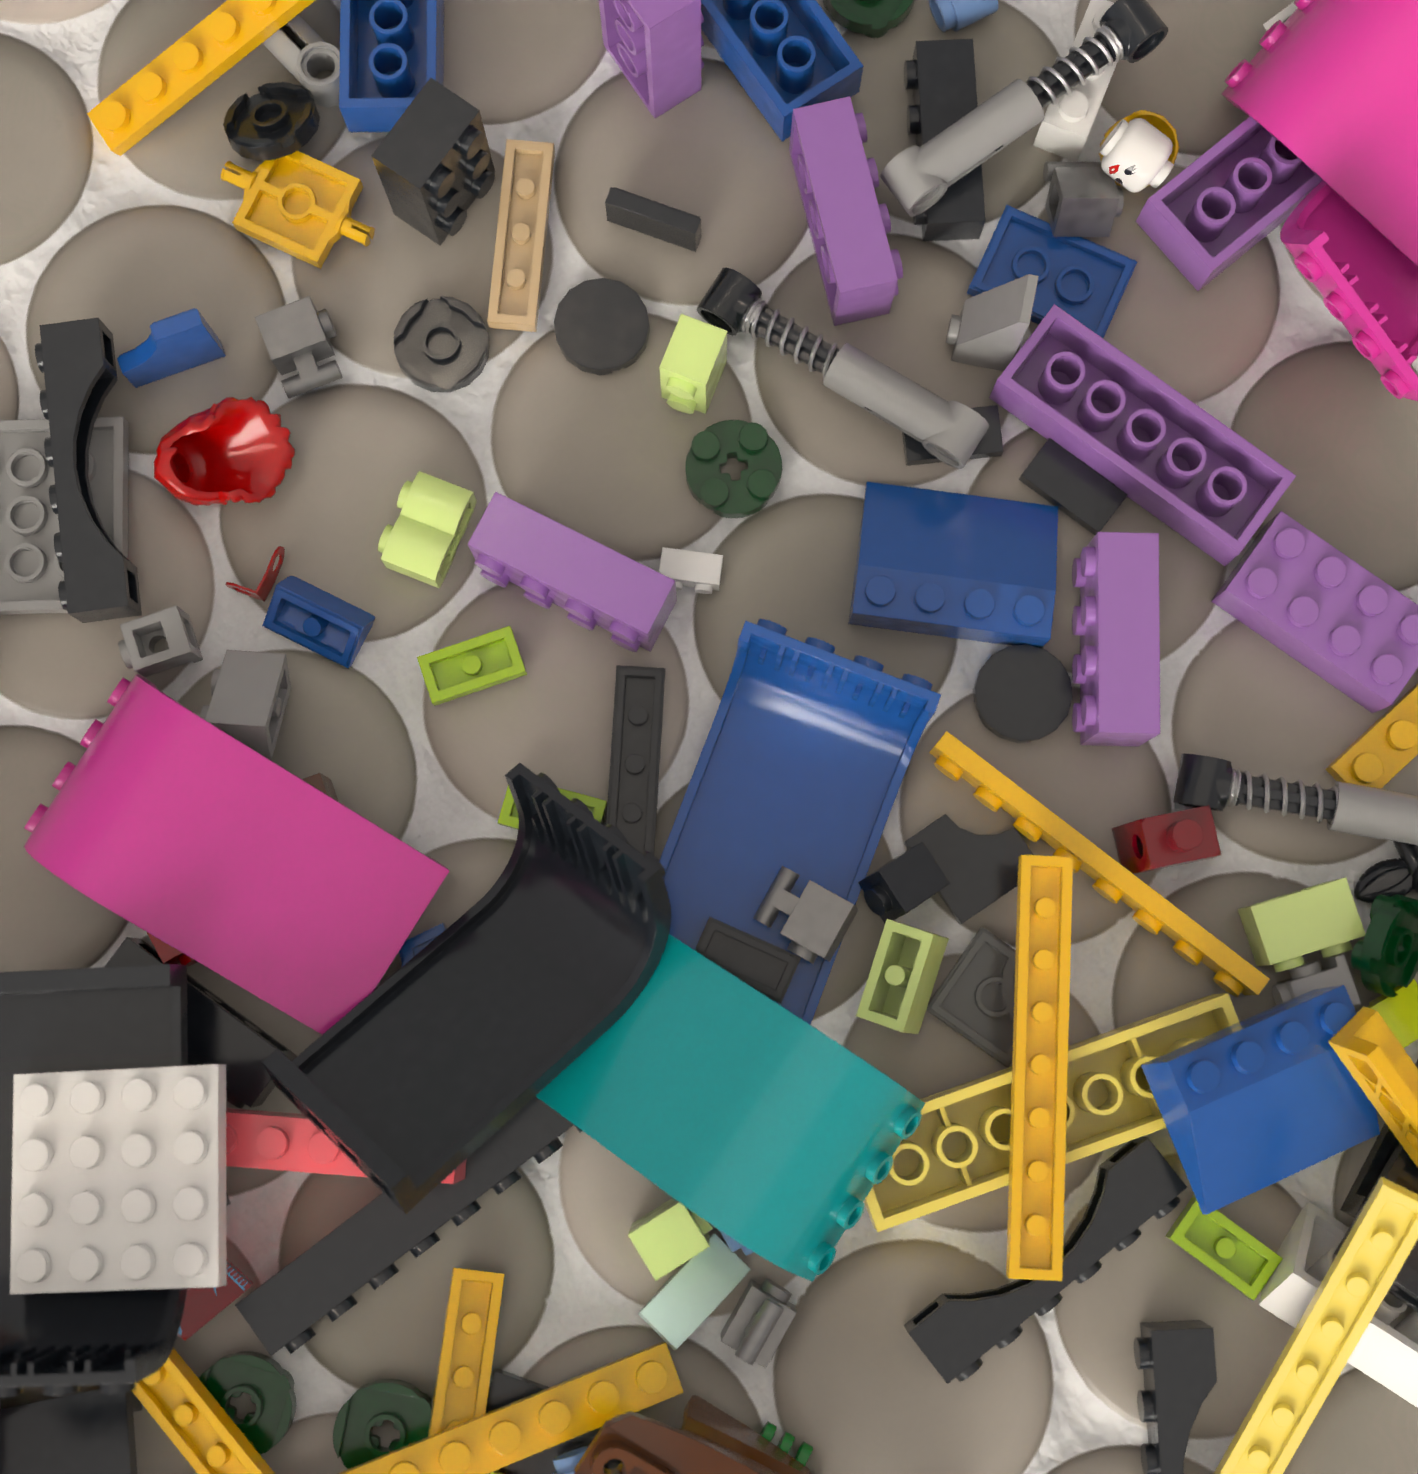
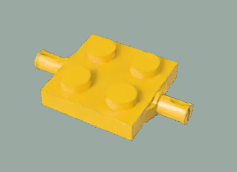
(298, 205)

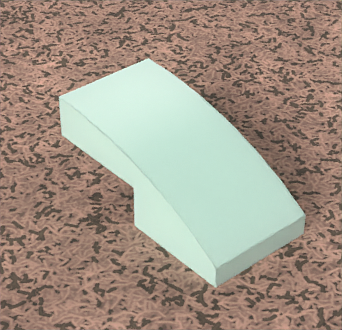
(694, 1292)

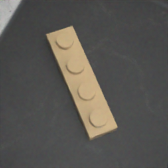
(521, 235)

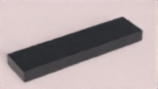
(636, 754)

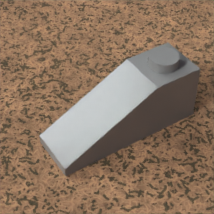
(993, 324)

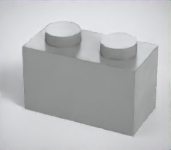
(250, 698)

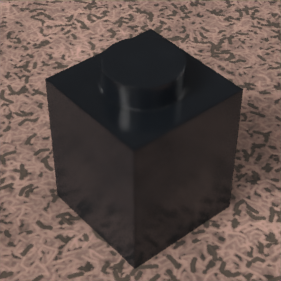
(903, 883)

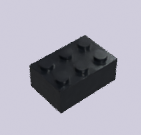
(435, 162)

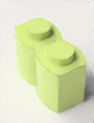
(428, 528)

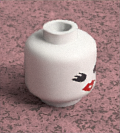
(1136, 155)

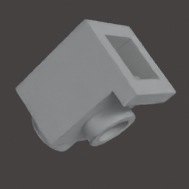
(144, 632)
(1312, 977)

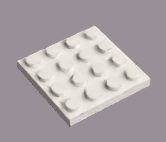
(119, 1180)

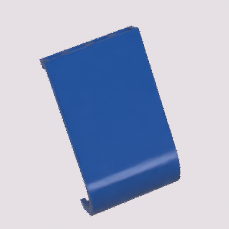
(790, 779)

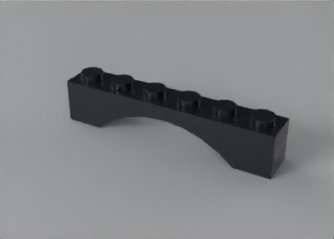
(78, 377)
(1126, 1194)
(1177, 1379)

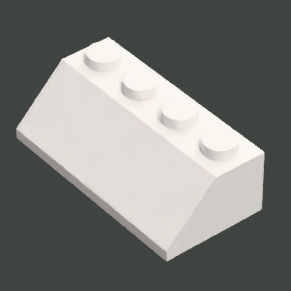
(1390, 1341)

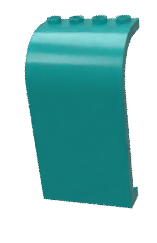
(739, 1111)

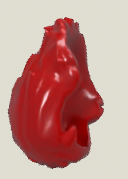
(225, 454)

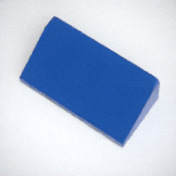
(318, 620)

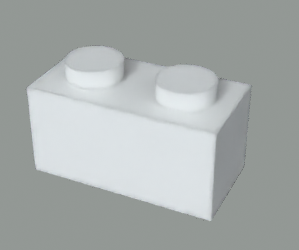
(692, 569)

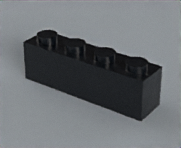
(942, 94)
(216, 1033)

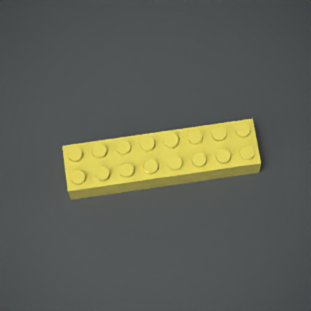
(966, 1129)

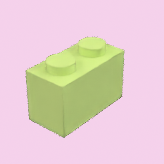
(693, 365)
(1302, 923)
(902, 977)
(669, 1237)

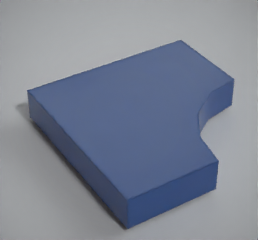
(171, 348)

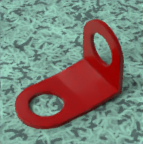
(267, 581)

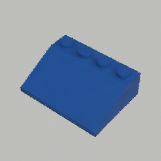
(955, 566)
(1262, 1098)

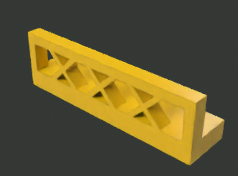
(1382, 1073)

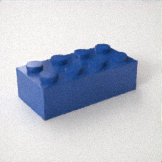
(782, 54)
(387, 58)

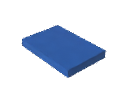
(1071, 270)

